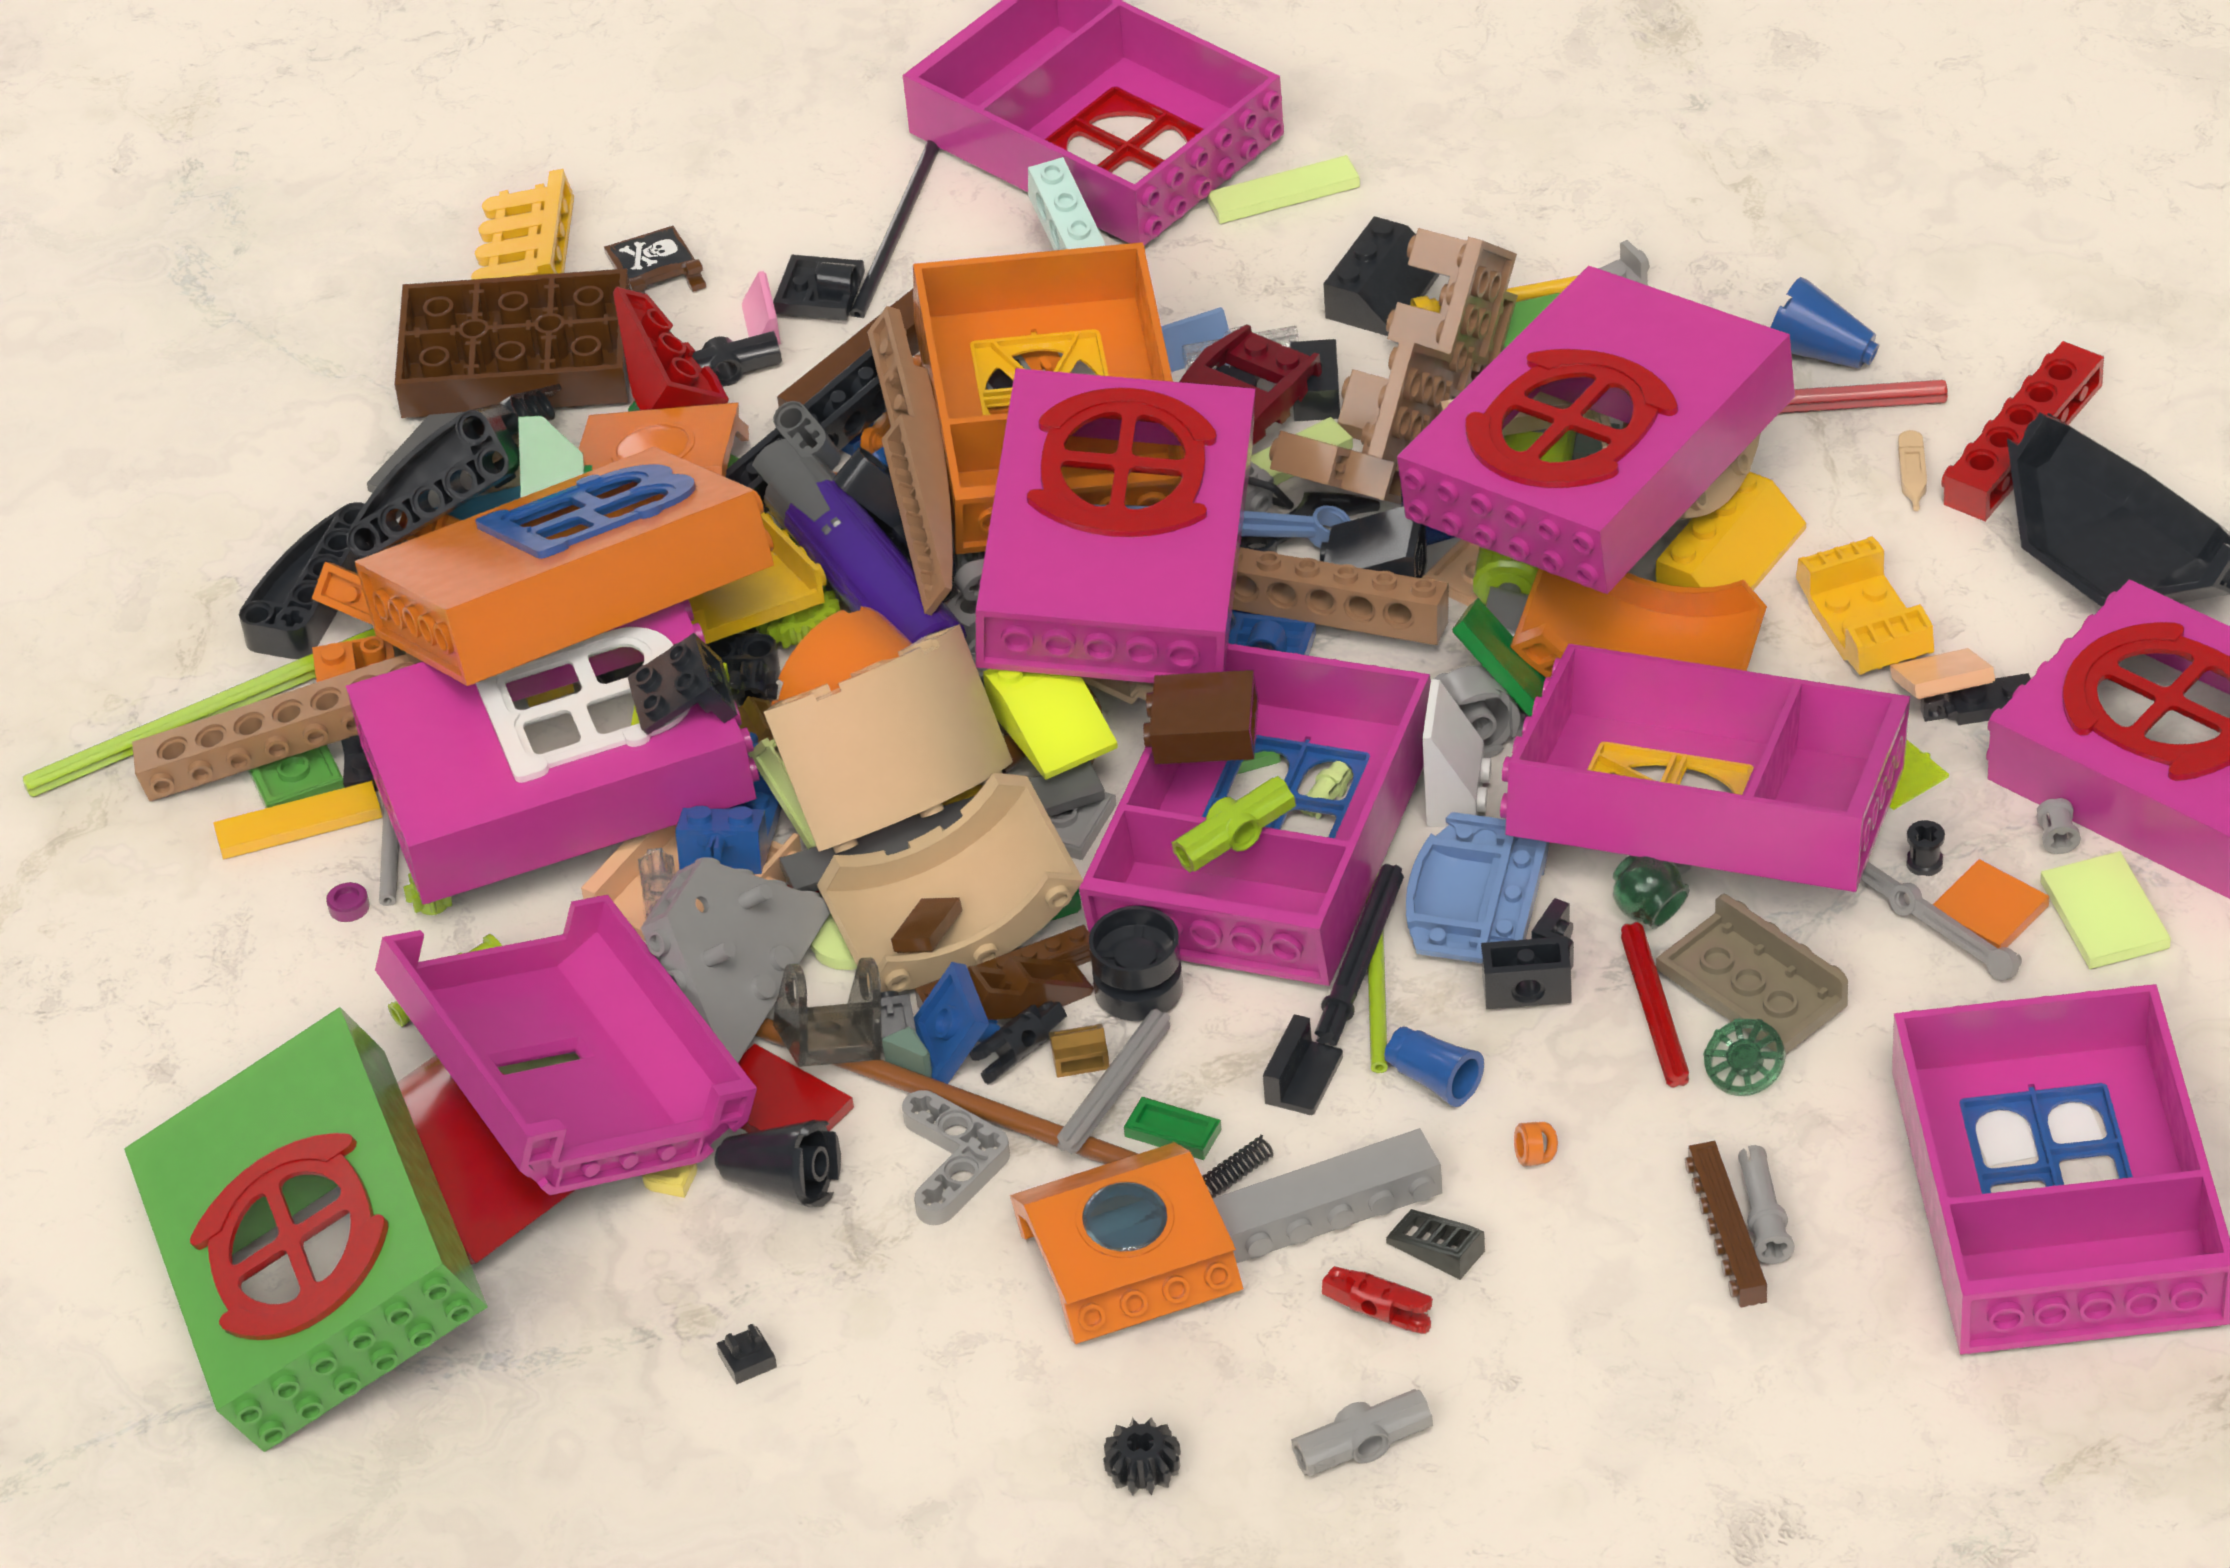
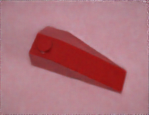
(658, 362)

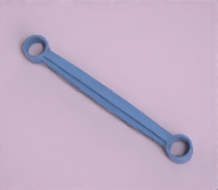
(1286, 525)

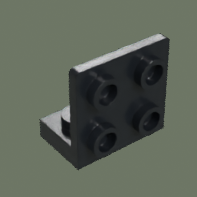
(679, 680)

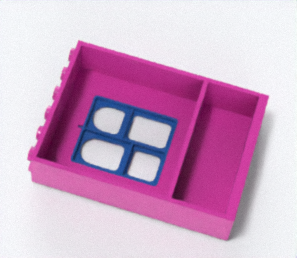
(1291, 895)
(2061, 1256)

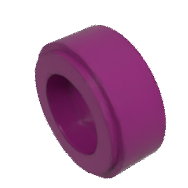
(347, 902)

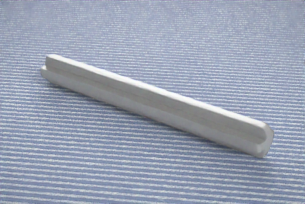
(1113, 1081)

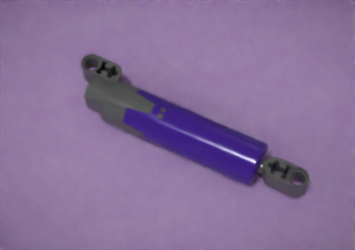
(837, 530)

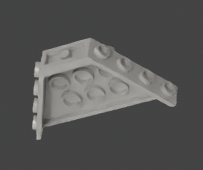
(735, 949)

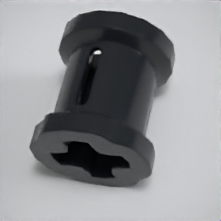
(1925, 842)

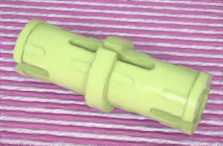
(1330, 784)

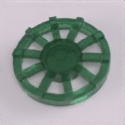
(1744, 1056)

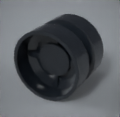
(1135, 962)

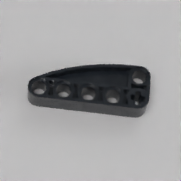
(280, 610)

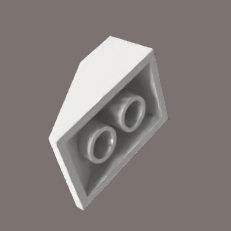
(1452, 760)

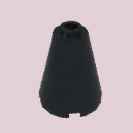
(784, 1161)

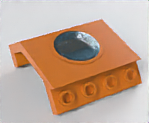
(1130, 1240)

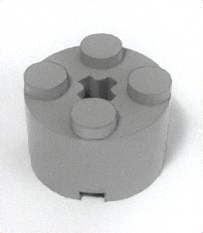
(1484, 705)

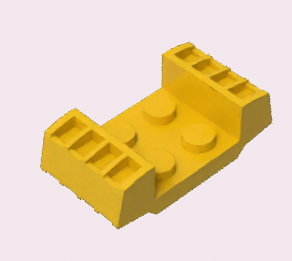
(1862, 608)

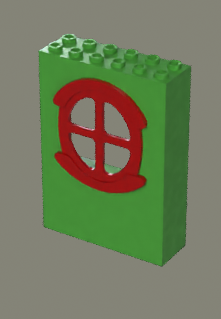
(252, 1158)

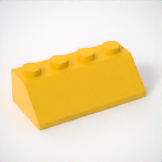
(1734, 541)

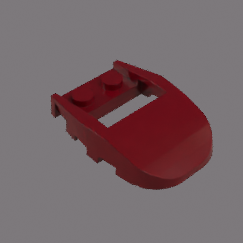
(1264, 359)

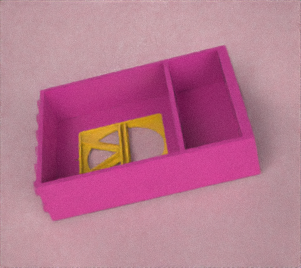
(1801, 756)

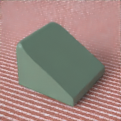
(907, 1051)

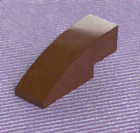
(1027, 983)

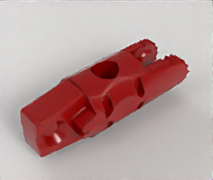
(1379, 1298)

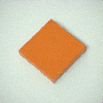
(1992, 903)

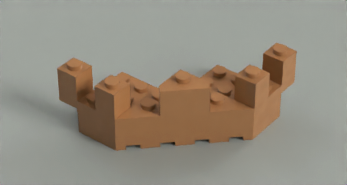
(1431, 364)

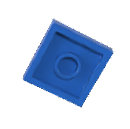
(952, 1021)

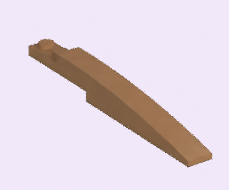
(915, 458)

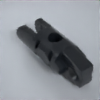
(1018, 1038)

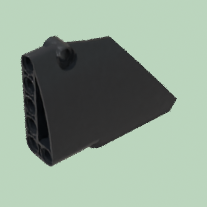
(437, 464)

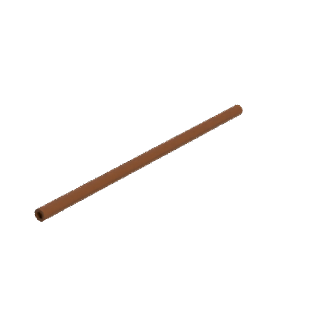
(980, 1106)

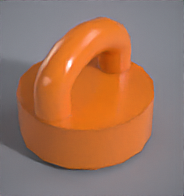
(1529, 1143)

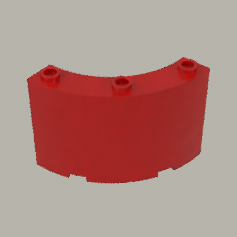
(474, 1172)

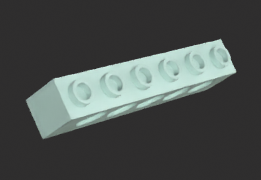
(1061, 207)

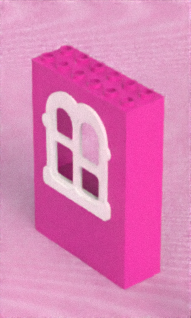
(485, 807)

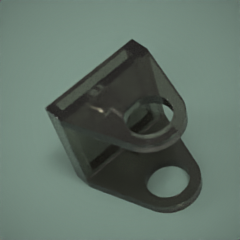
(832, 1031)

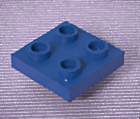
(1273, 633)

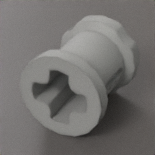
(2056, 827)

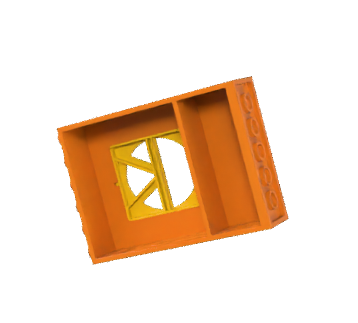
(987, 310)

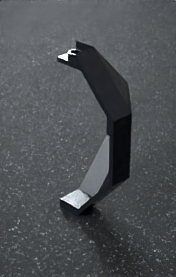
(2109, 520)

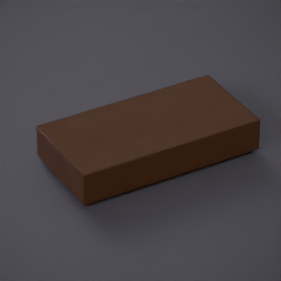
(926, 925)

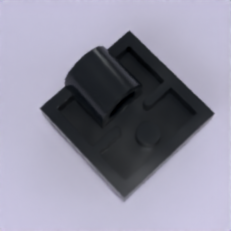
(819, 287)

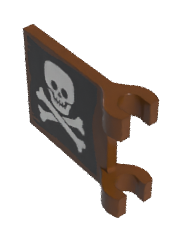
(655, 259)

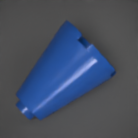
(1824, 328)

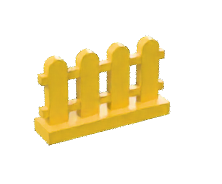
(544, 230)

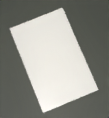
(2008, 1137)

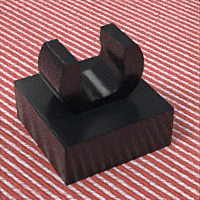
(746, 1354)

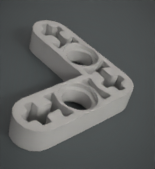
(965, 1151)

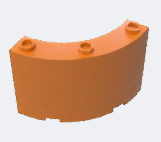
(1640, 618)

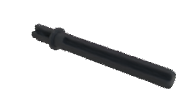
(1339, 1005)

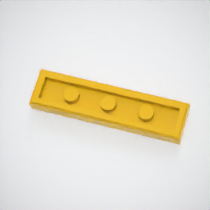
(297, 820)

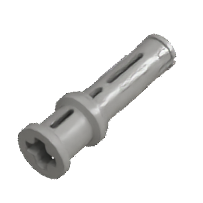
(1766, 1217)

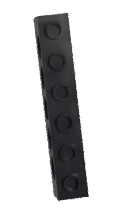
(841, 408)

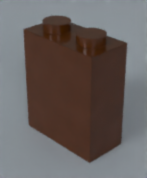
(1202, 717)

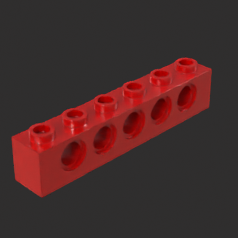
(2058, 387)

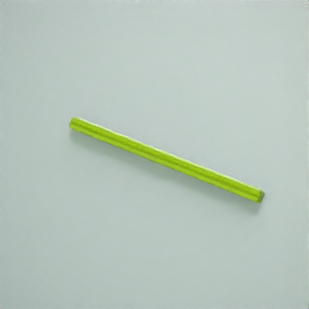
(121, 746)

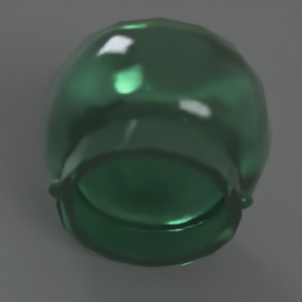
(1649, 890)

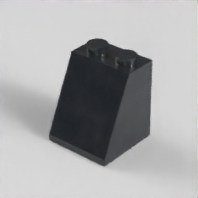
(1379, 543)

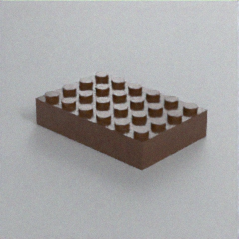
(510, 335)

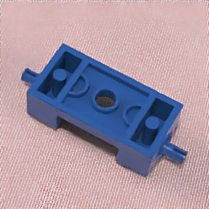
(732, 835)

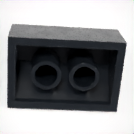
(1374, 278)

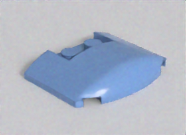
(1472, 887)

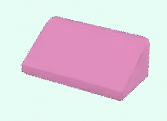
(759, 308)

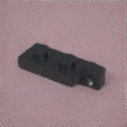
(1972, 703)

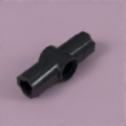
(733, 358)

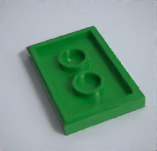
(1491, 647)

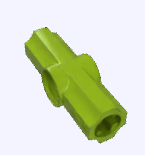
(1233, 824)

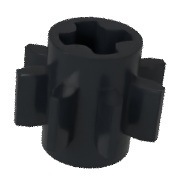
(753, 681)

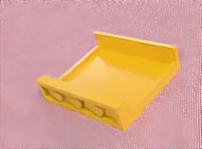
(763, 596)

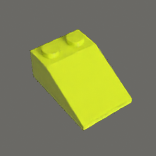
(1049, 718)

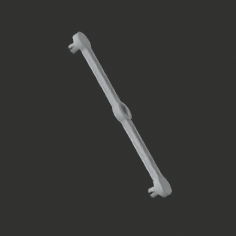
(2001, 962)

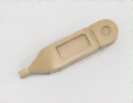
(1912, 466)

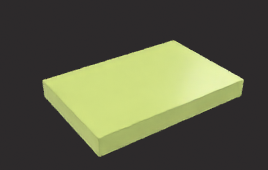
(2105, 910)

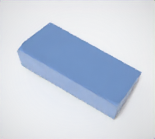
(1194, 329)

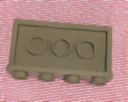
(1756, 972)

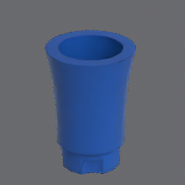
(1436, 1064)

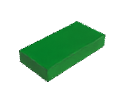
(1165, 1124)

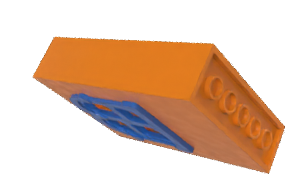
(564, 564)

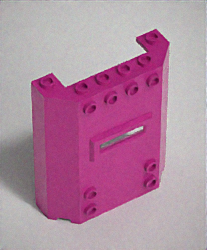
(649, 1069)

